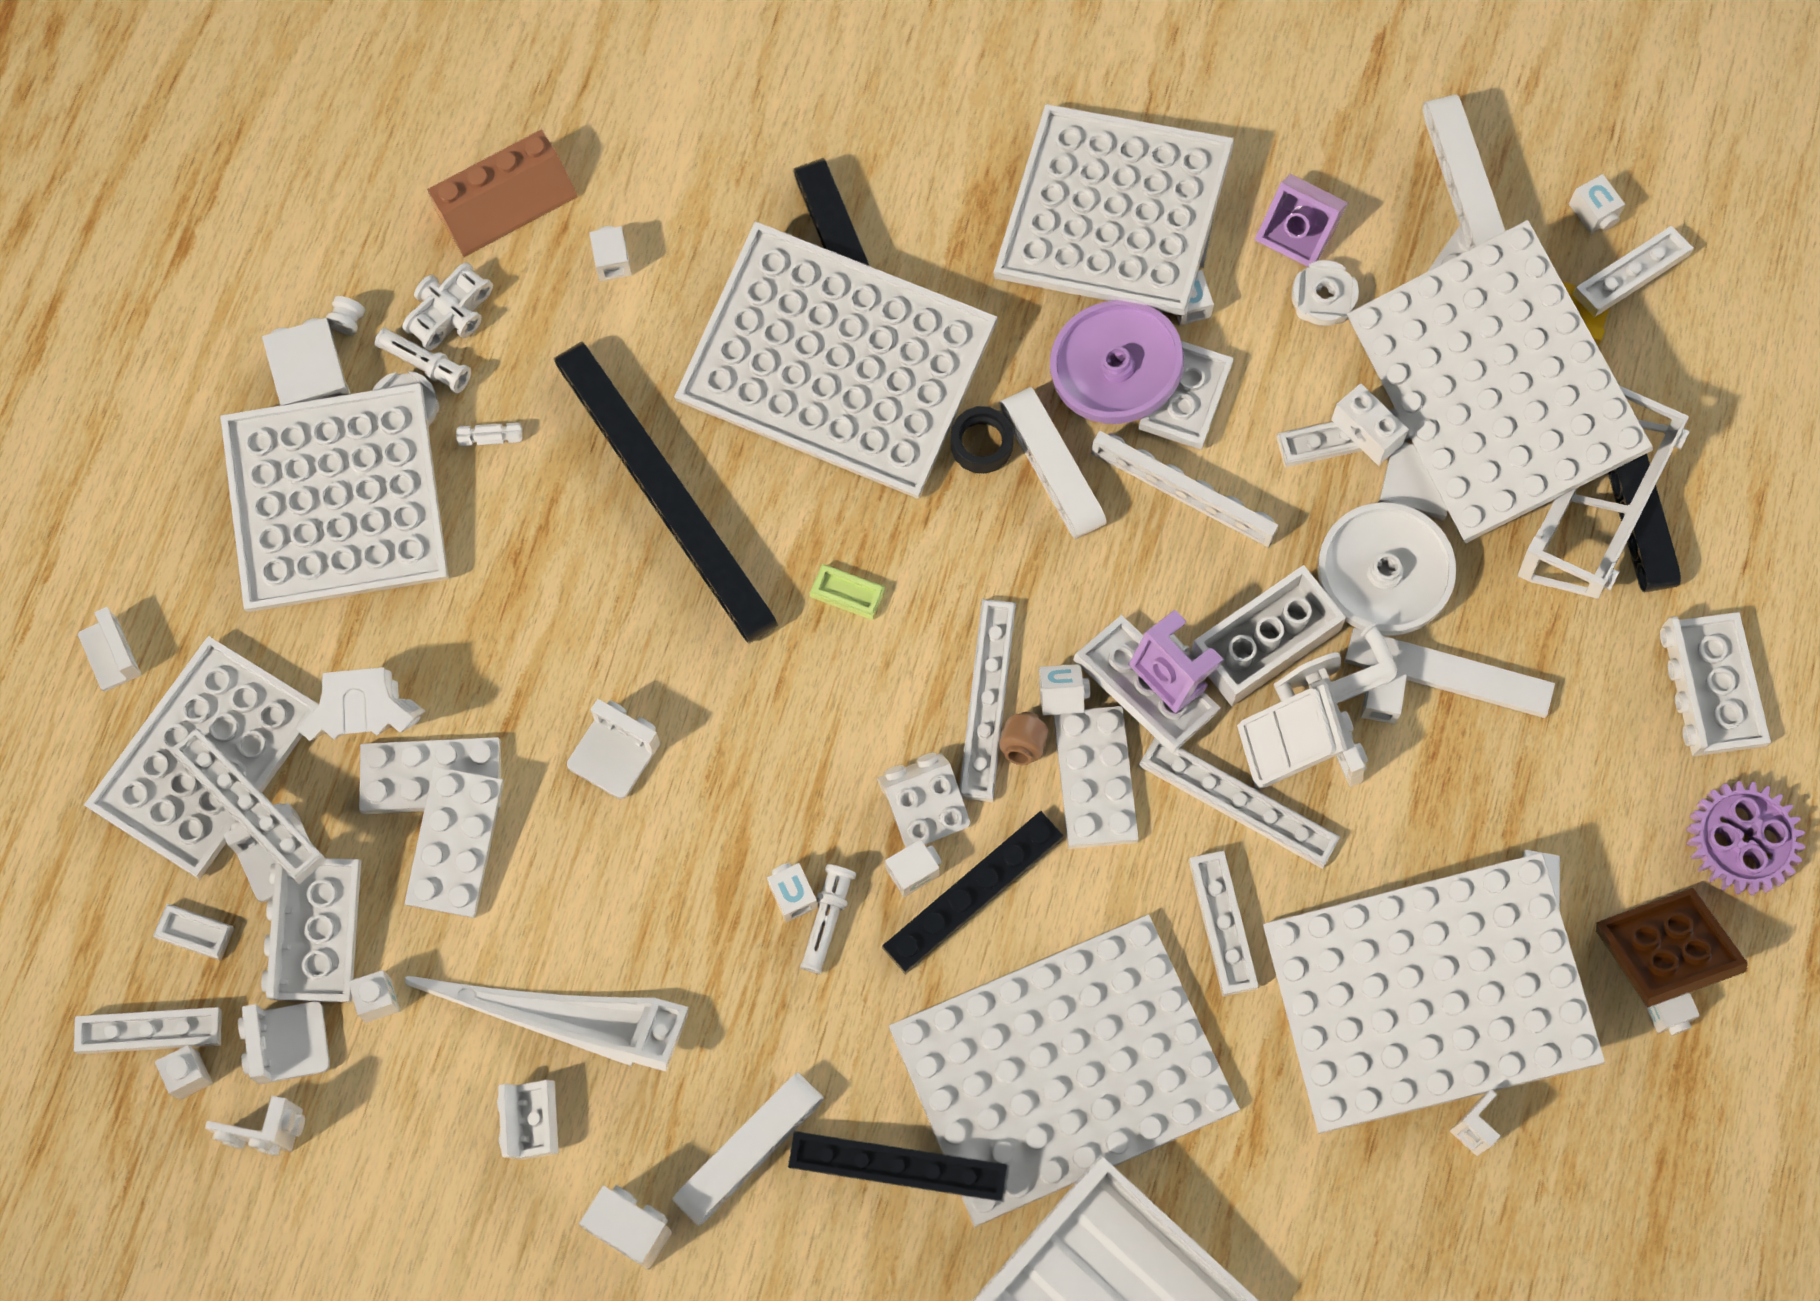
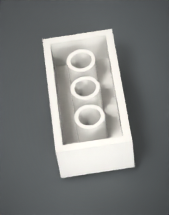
(1270, 634)

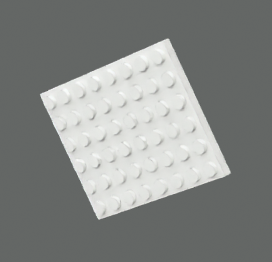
(836, 359)
(1498, 382)
(1432, 993)
(1065, 1065)

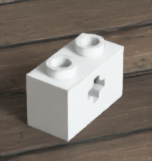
(1369, 424)

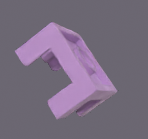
(1168, 668)

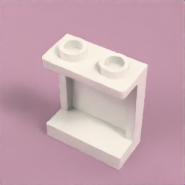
(305, 362)

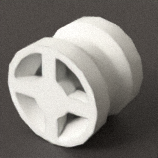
(345, 315)

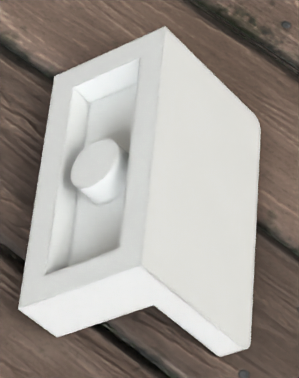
(108, 651)
(1474, 1130)

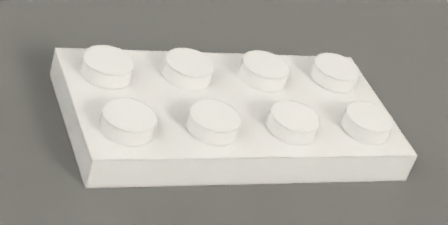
(1107, 663)
(399, 774)
(1095, 778)
(454, 842)

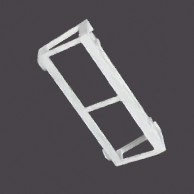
(1606, 574)

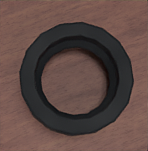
(988, 416)

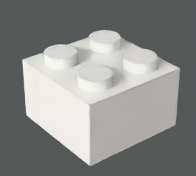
(625, 1226)

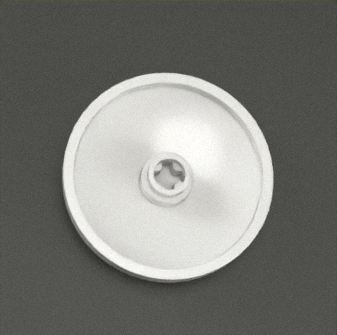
(1387, 567)

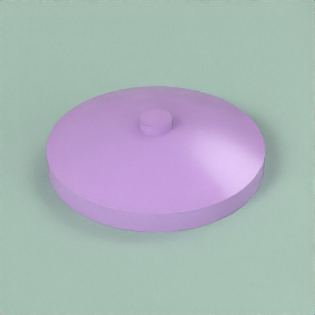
(1117, 362)

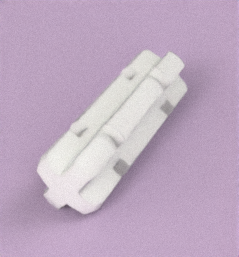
(489, 434)

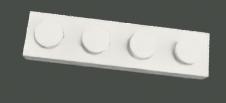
(1632, 271)
(1223, 923)
(147, 1030)

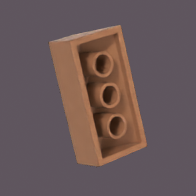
(502, 193)

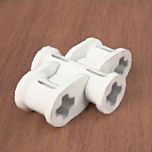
(447, 306)

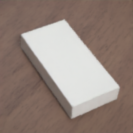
(193, 932)

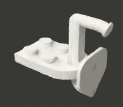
(1317, 673)

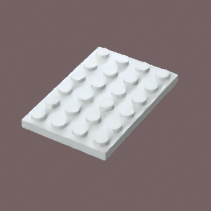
(241, 713)

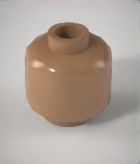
(1023, 738)

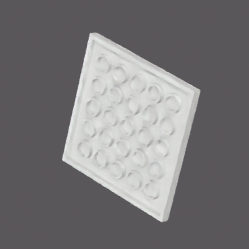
(1114, 209)
(333, 497)

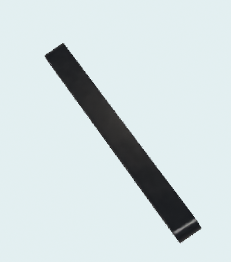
(666, 493)

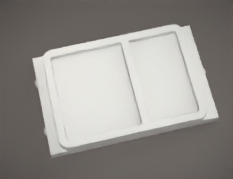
(1291, 736)

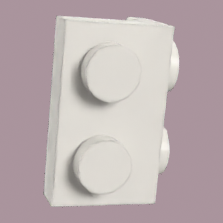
(528, 1120)

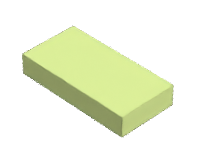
(847, 591)

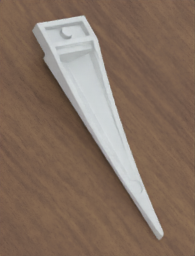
(614, 1027)

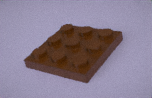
(1671, 947)

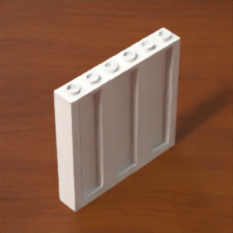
(1110, 1247)

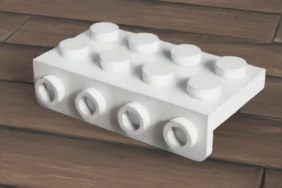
(1714, 684)
(312, 933)

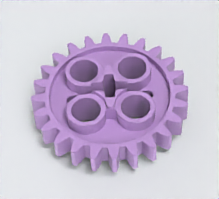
(1727, 860)

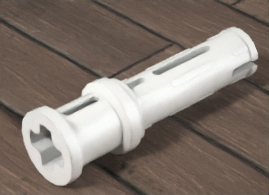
(434, 365)
(813, 959)

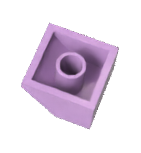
(1300, 220)

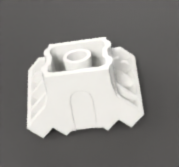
(359, 703)

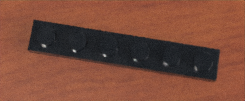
(972, 892)
(899, 1166)

